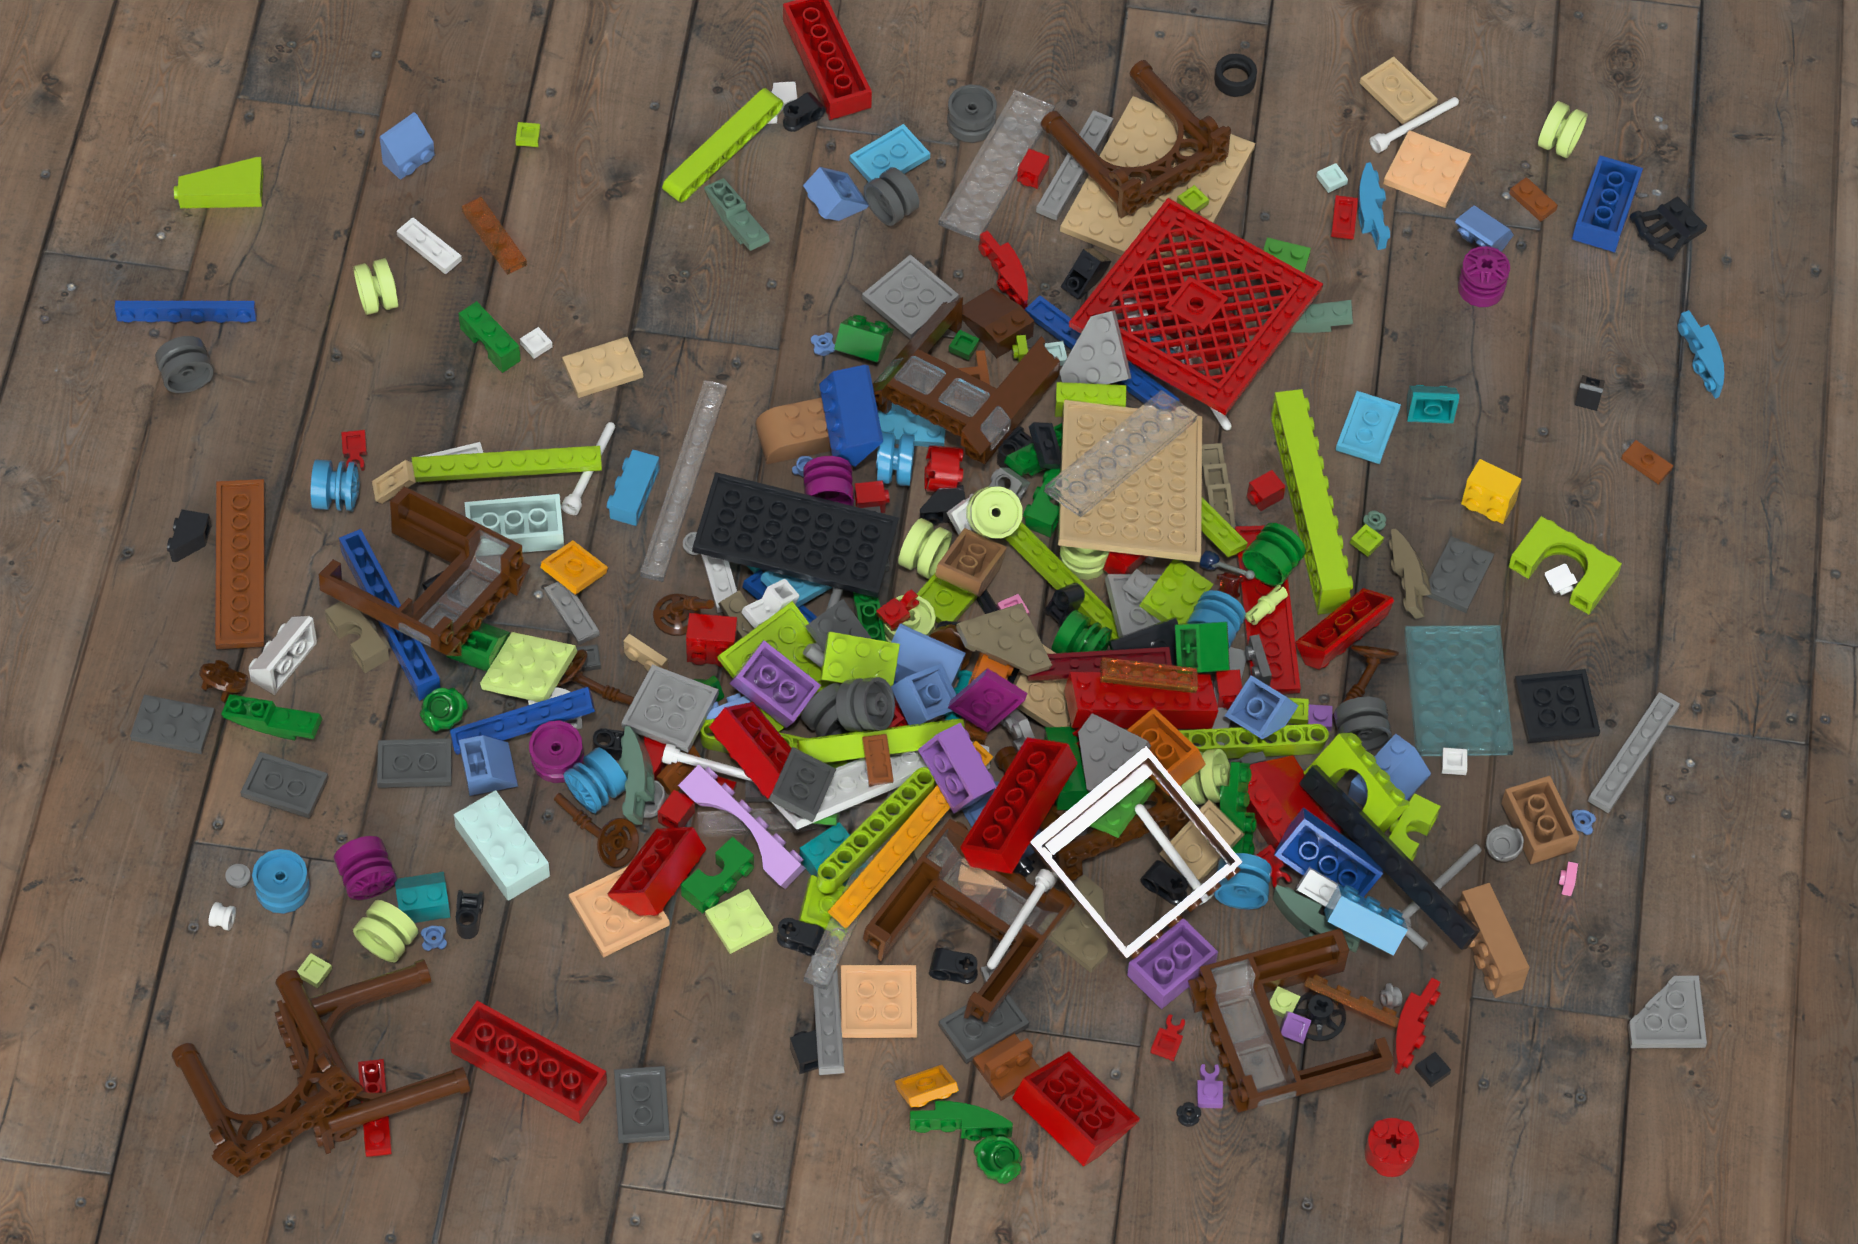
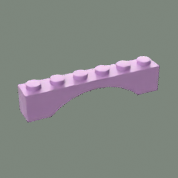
(776, 859)

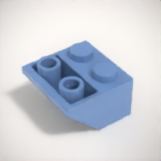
(1483, 229)
(487, 764)

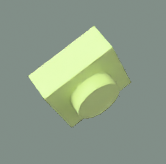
(314, 970)
(1283, 1001)

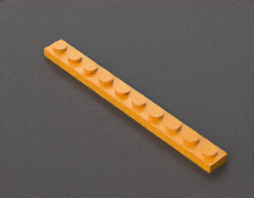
(894, 853)

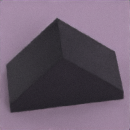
(1589, 393)

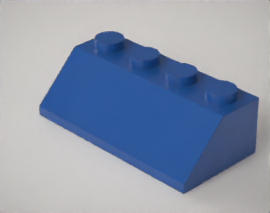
(851, 413)
(1317, 845)

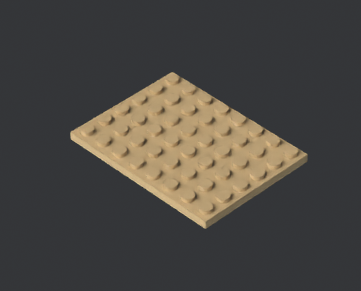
(1140, 139)
(1153, 509)

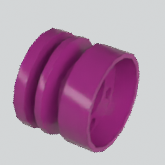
(1483, 276)
(829, 479)
(365, 867)

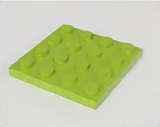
(788, 636)

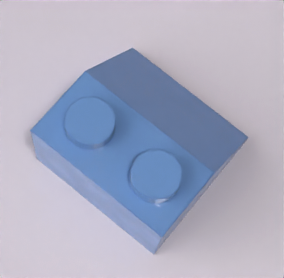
(406, 146)
(834, 194)
(924, 695)
(1261, 708)

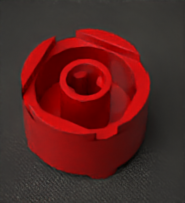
(943, 467)
(1395, 1134)

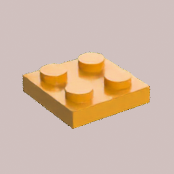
(574, 567)
(926, 1086)

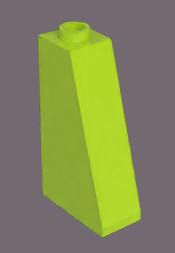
(223, 186)

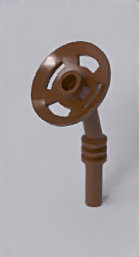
(678, 612)
(1373, 658)
(575, 673)
(607, 840)

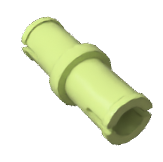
(1266, 604)

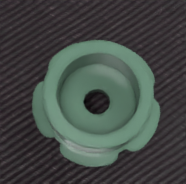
(1377, 526)

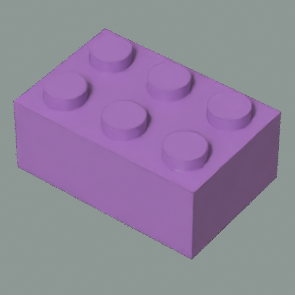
(775, 684)
(957, 767)
(1170, 962)

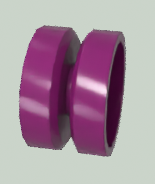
(555, 749)

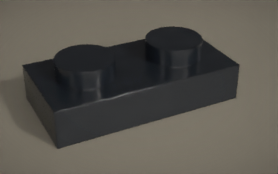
(1046, 445)

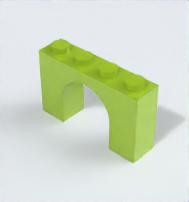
(1548, 540)
(1384, 800)

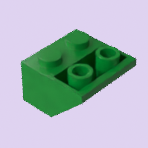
(863, 338)
(482, 646)
(1203, 646)

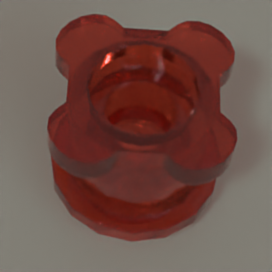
(1230, 583)

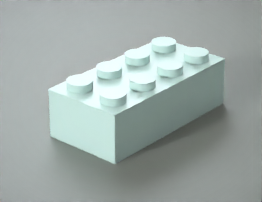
(526, 520)
(501, 845)

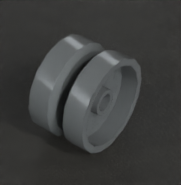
(971, 113)
(891, 196)
(184, 364)
(865, 704)
(821, 712)
(1365, 718)

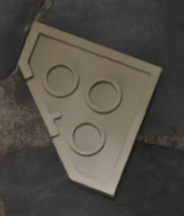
(1007, 639)
(1078, 933)

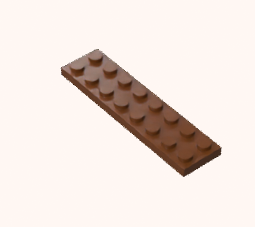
(240, 564)

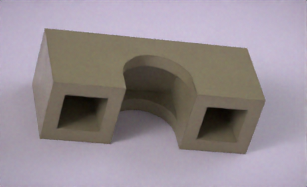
(370, 648)

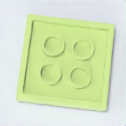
(528, 667)

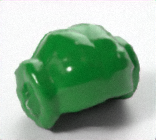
(443, 708)
(998, 1158)

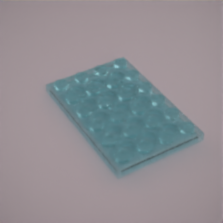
(1458, 689)

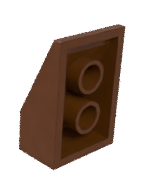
(997, 321)

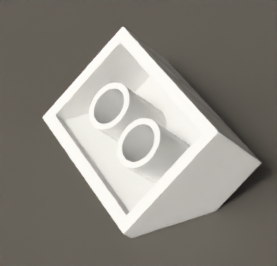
(283, 653)

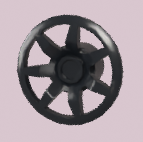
(1320, 1012)

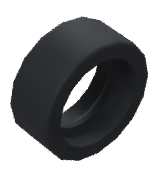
(1235, 88)

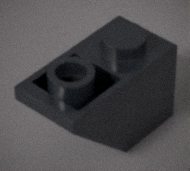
(1086, 272)
(940, 503)
(190, 534)
(804, 1051)

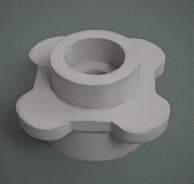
(1391, 996)

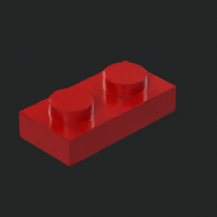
(1344, 217)

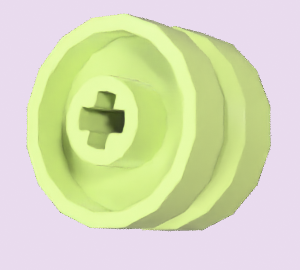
(1562, 129)
(379, 285)
(980, 512)
(924, 548)
(1084, 562)
(921, 619)
(1207, 781)
(385, 931)

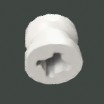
(222, 916)

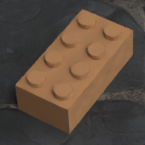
(1495, 944)

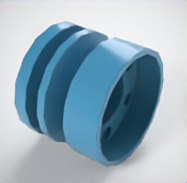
(334, 485)
(1219, 607)
(595, 780)

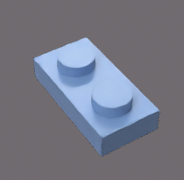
(735, 699)

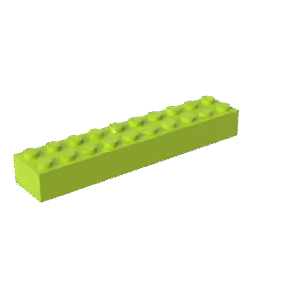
(1310, 500)

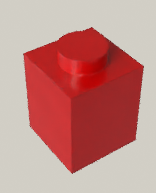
(1033, 168)
(1266, 490)
(871, 495)
(1227, 687)
(676, 810)

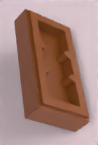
(1647, 462)
(877, 759)

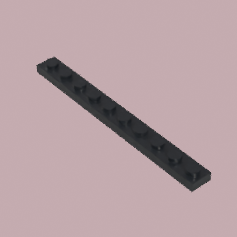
(1389, 857)

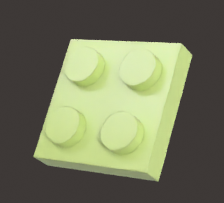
(739, 921)

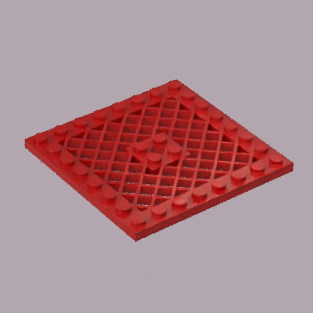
(1176, 220)

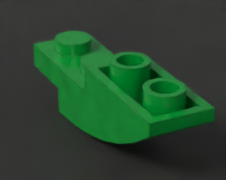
(1026, 460)
(865, 611)
(272, 720)
(1233, 803)
(970, 1119)

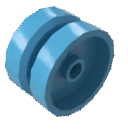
(894, 458)
(281, 881)
(1249, 886)

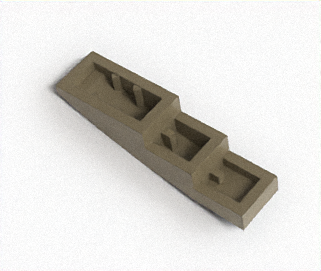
(1216, 483)

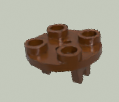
(222, 678)

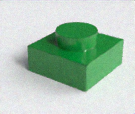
(964, 345)

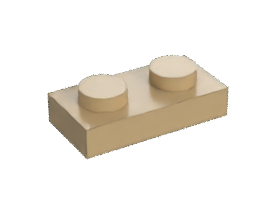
(393, 481)
(640, 652)

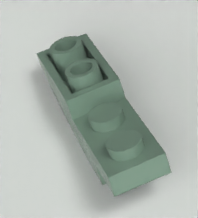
(735, 215)
(1320, 316)
(639, 773)
(1306, 916)

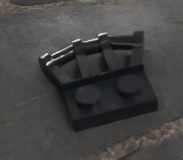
(1677, 218)

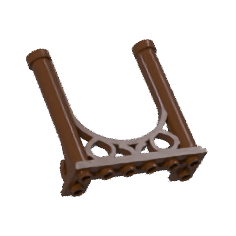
(1130, 195)
(1090, 845)
(344, 1120)
(233, 1149)

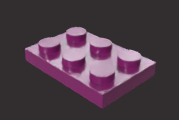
(987, 700)

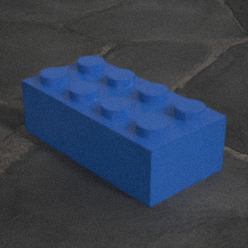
(1607, 203)

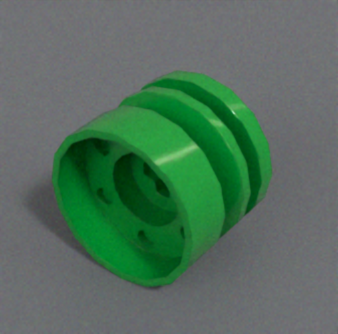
(1274, 554)
(1078, 637)

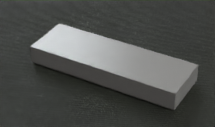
(572, 613)

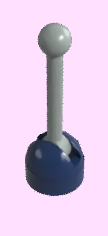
(1211, 561)

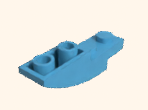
(1370, 207)
(1708, 356)

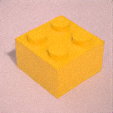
(1491, 491)

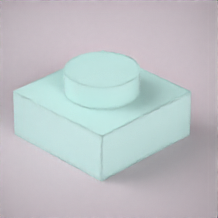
(1332, 177)
(1058, 350)

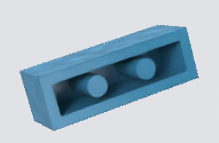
(633, 487)

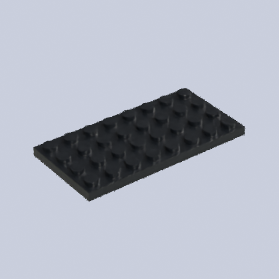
(795, 534)

